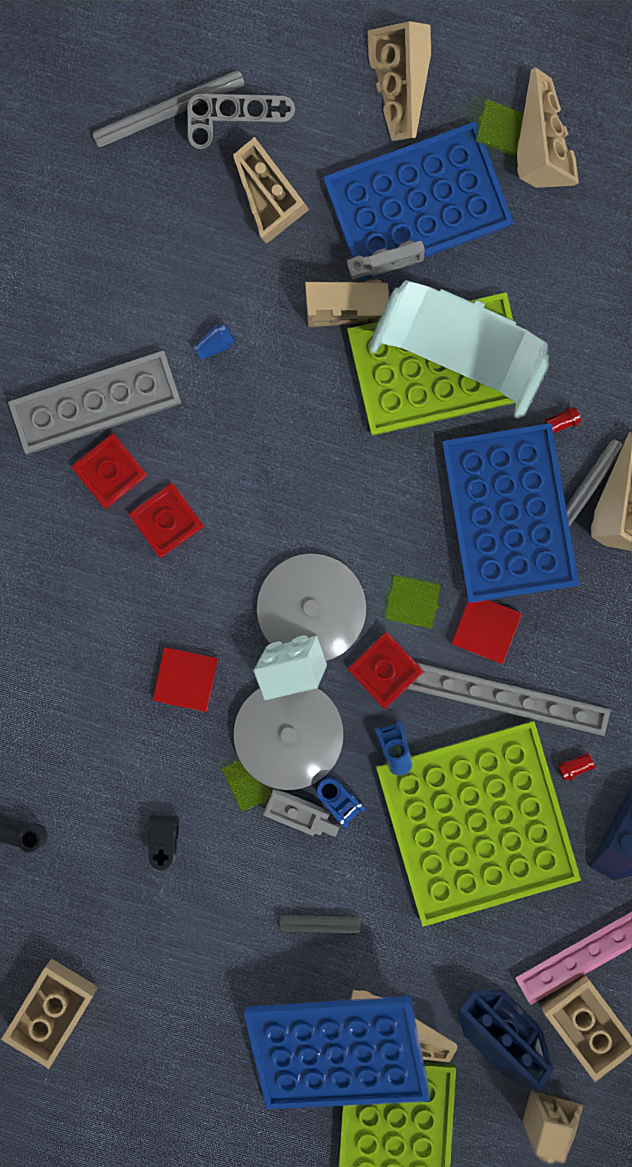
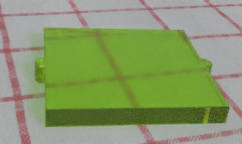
(500, 127)
(413, 601)
(245, 787)

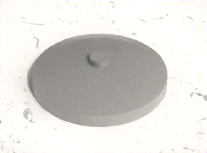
(312, 599)
(288, 738)

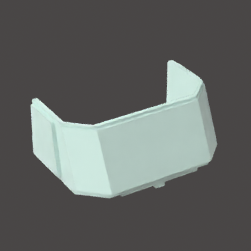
(464, 340)

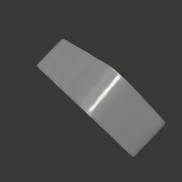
(240, 116)

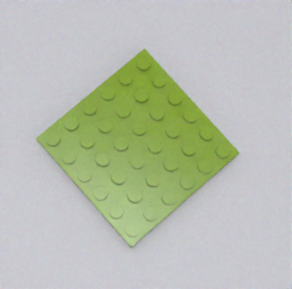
(479, 824)

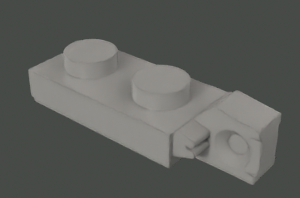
(385, 261)
(300, 814)

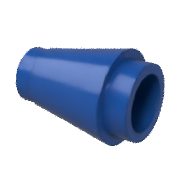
(215, 341)

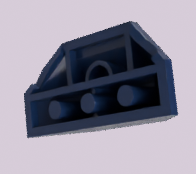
(615, 850)
(506, 1037)

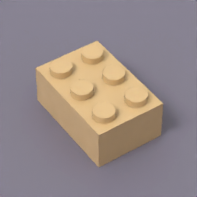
(49, 1013)
(588, 1026)

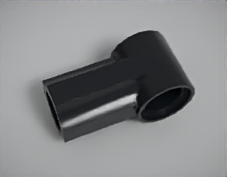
(15, 833)

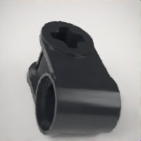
(162, 835)

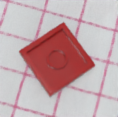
(109, 471)
(166, 520)
(486, 629)
(385, 670)
(185, 679)

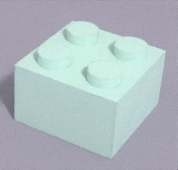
(290, 667)

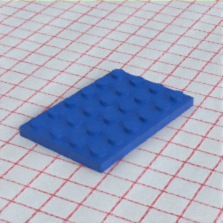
(423, 192)
(510, 513)
(338, 1053)

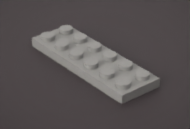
(94, 402)

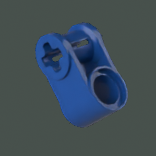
(394, 744)
(342, 804)

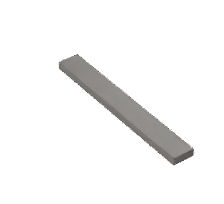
(512, 700)

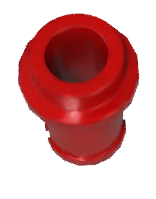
(564, 420)
(575, 767)

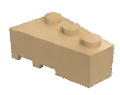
(268, 191)
(345, 302)
(551, 1125)

